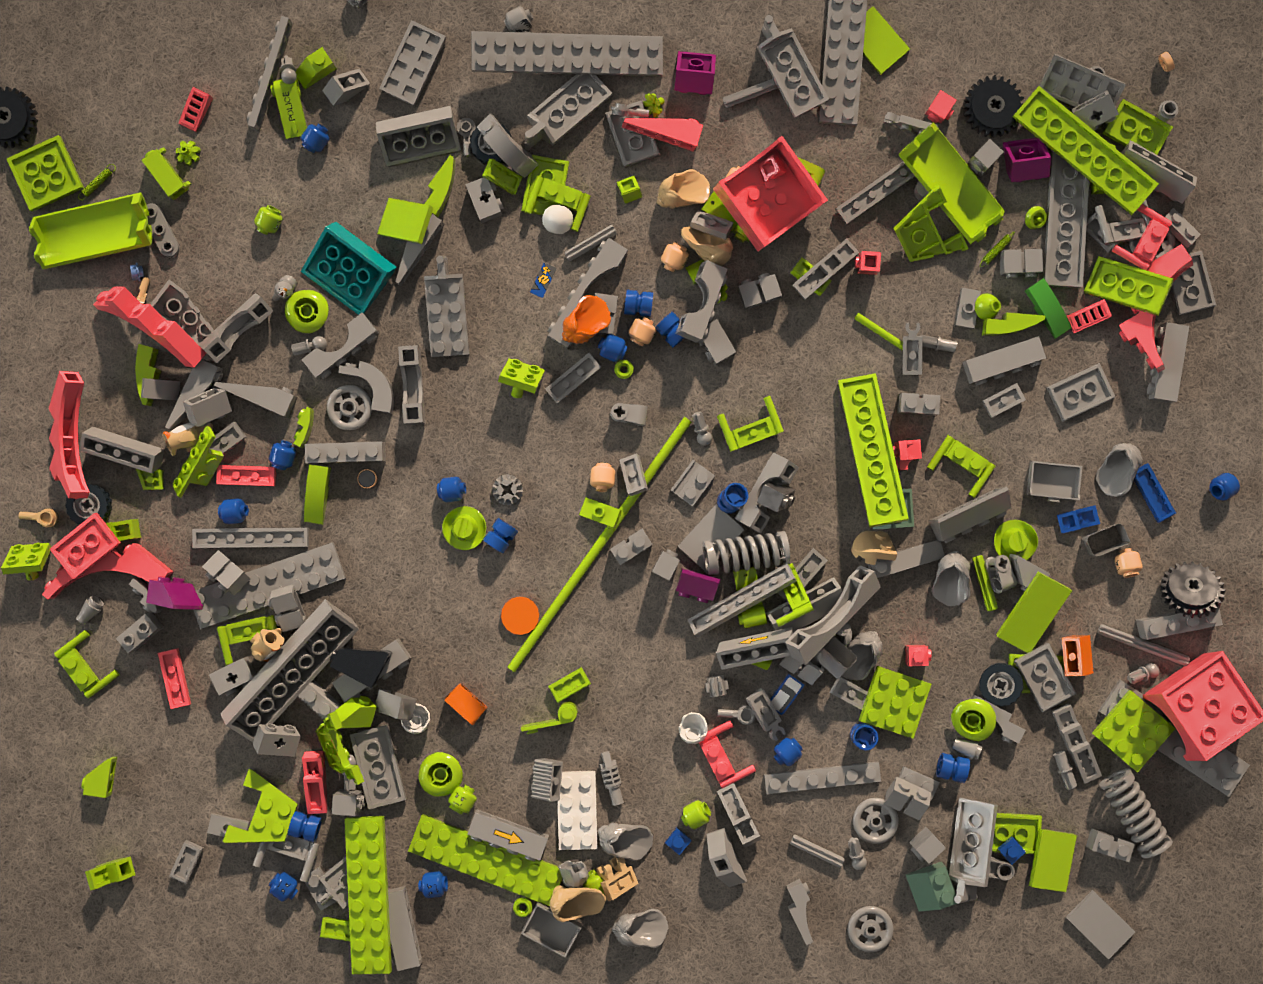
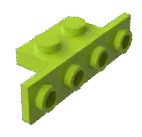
(200, 464)

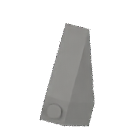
(176, 306)

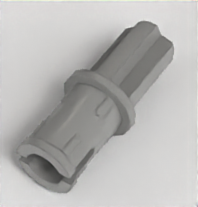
(939, 344)
(1065, 770)

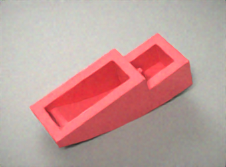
(315, 782)

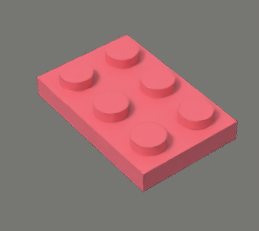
(85, 546)

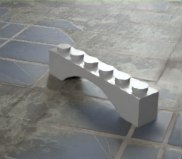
(609, 259)
(810, 640)

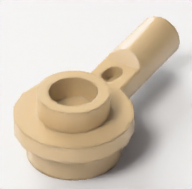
(143, 288)
(46, 517)

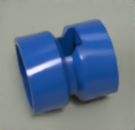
(638, 303)
(668, 328)
(732, 498)
(500, 535)
(864, 736)
(954, 768)
(304, 826)

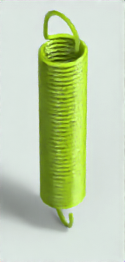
(96, 182)
(997, 248)

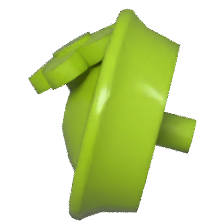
(1035, 217)

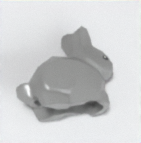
(574, 874)

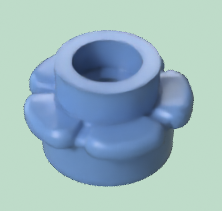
(136, 272)

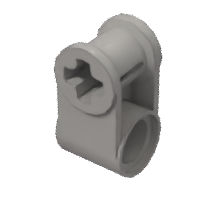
(633, 414)
(1001, 574)
(995, 866)

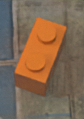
(1077, 655)

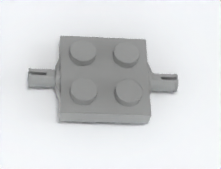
(336, 884)

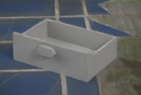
(1054, 481)
(549, 932)

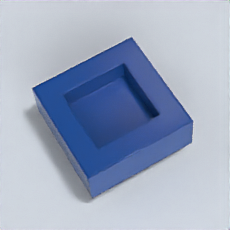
(678, 841)
(1011, 850)

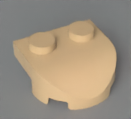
(874, 546)

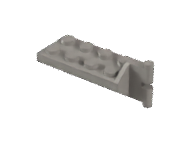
(791, 69)
(565, 109)
(446, 312)
(972, 847)

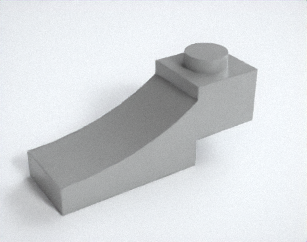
(1009, 730)
(739, 815)
(799, 894)

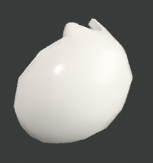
(557, 219)
(419, 722)
(693, 728)

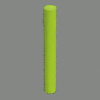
(878, 330)

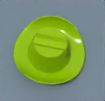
(306, 311)
(464, 528)
(1016, 538)
(974, 719)
(440, 774)

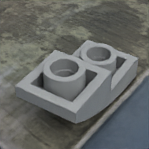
(160, 389)
(140, 589)

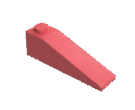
(677, 132)

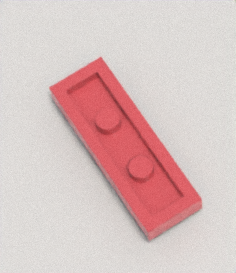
(246, 475)
(174, 678)

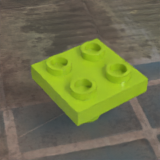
(521, 377)
(26, 559)

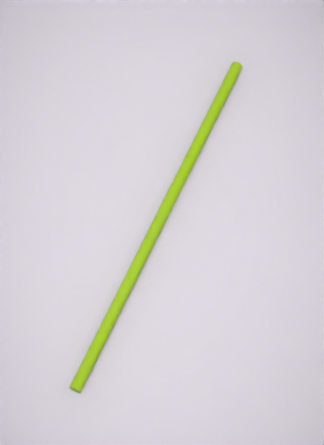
(596, 548)

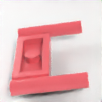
(1150, 240)
(718, 759)

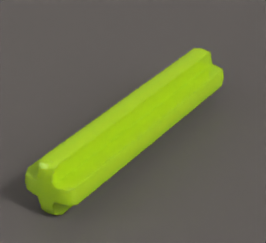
(984, 582)

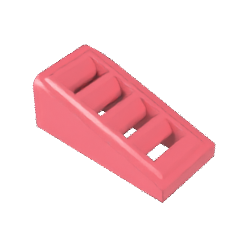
(192, 98)
(1103, 308)

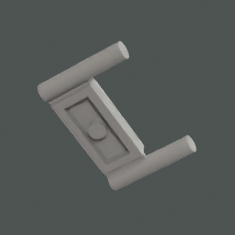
(1123, 230)
(292, 847)

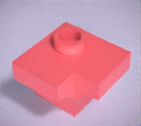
(905, 452)

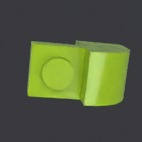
(110, 872)

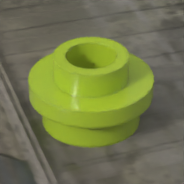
(623, 363)
(522, 913)

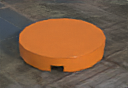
(520, 615)

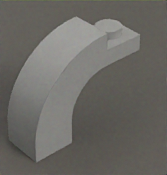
(505, 147)
(382, 389)

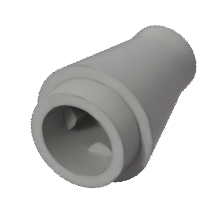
(1167, 110)
(90, 608)
(967, 748)

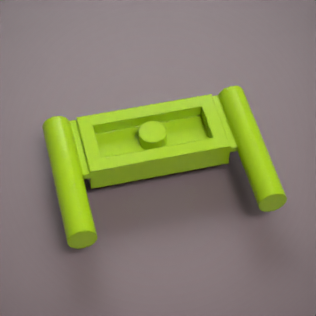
(561, 195)
(752, 432)
(966, 459)
(797, 599)
(242, 632)
(78, 668)

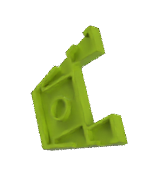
(919, 234)
(333, 749)
(270, 817)

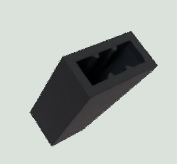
(360, 664)

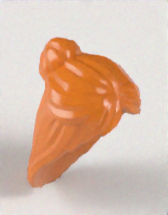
(586, 320)

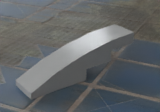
(825, 268)
(1076, 743)

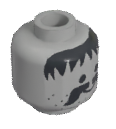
(518, 20)

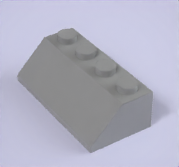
(418, 136)
(970, 514)

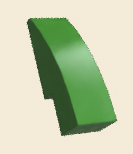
(1049, 306)

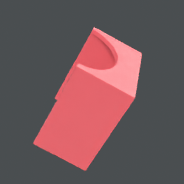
(774, 206)
(1207, 705)

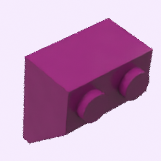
(695, 73)
(1026, 159)
(697, 585)
(173, 594)

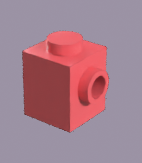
(941, 108)
(868, 262)
(917, 655)

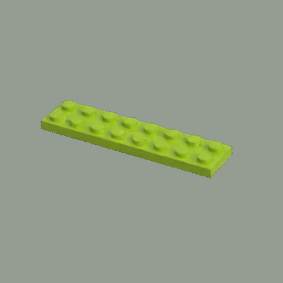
(1085, 150)
(872, 450)
(457, 850)
(368, 895)

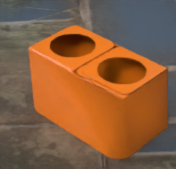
(465, 704)

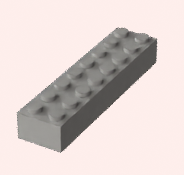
(289, 670)

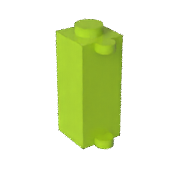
(165, 173)

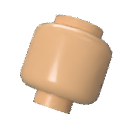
(674, 257)
(642, 331)
(602, 477)
(1128, 563)

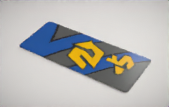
(543, 280)

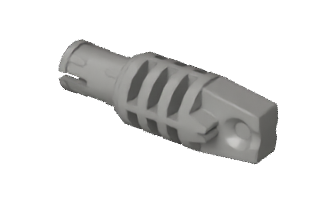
(611, 778)

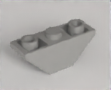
(724, 858)

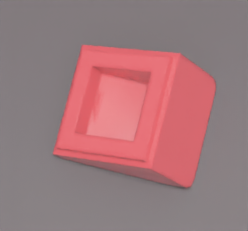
(772, 167)

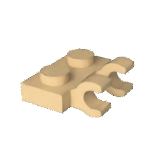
(617, 883)

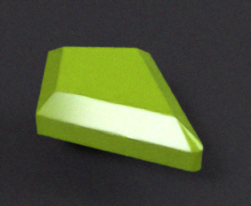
(151, 481)

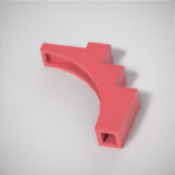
(143, 316)
(1141, 326)
(64, 434)
(134, 560)

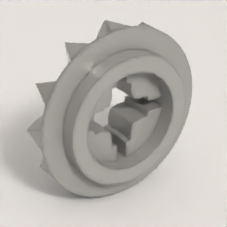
(507, 499)

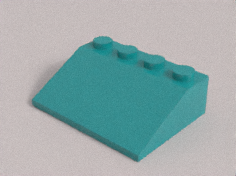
(348, 268)

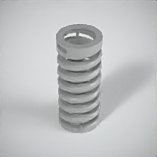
(777, 542)
(1132, 817)

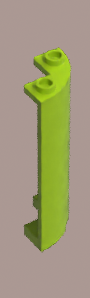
(968, 200)
(91, 231)

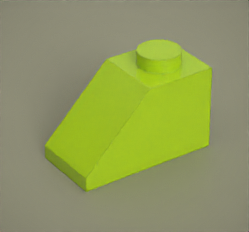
(314, 68)
(356, 712)
(100, 780)

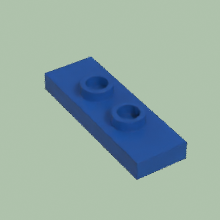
(1153, 493)

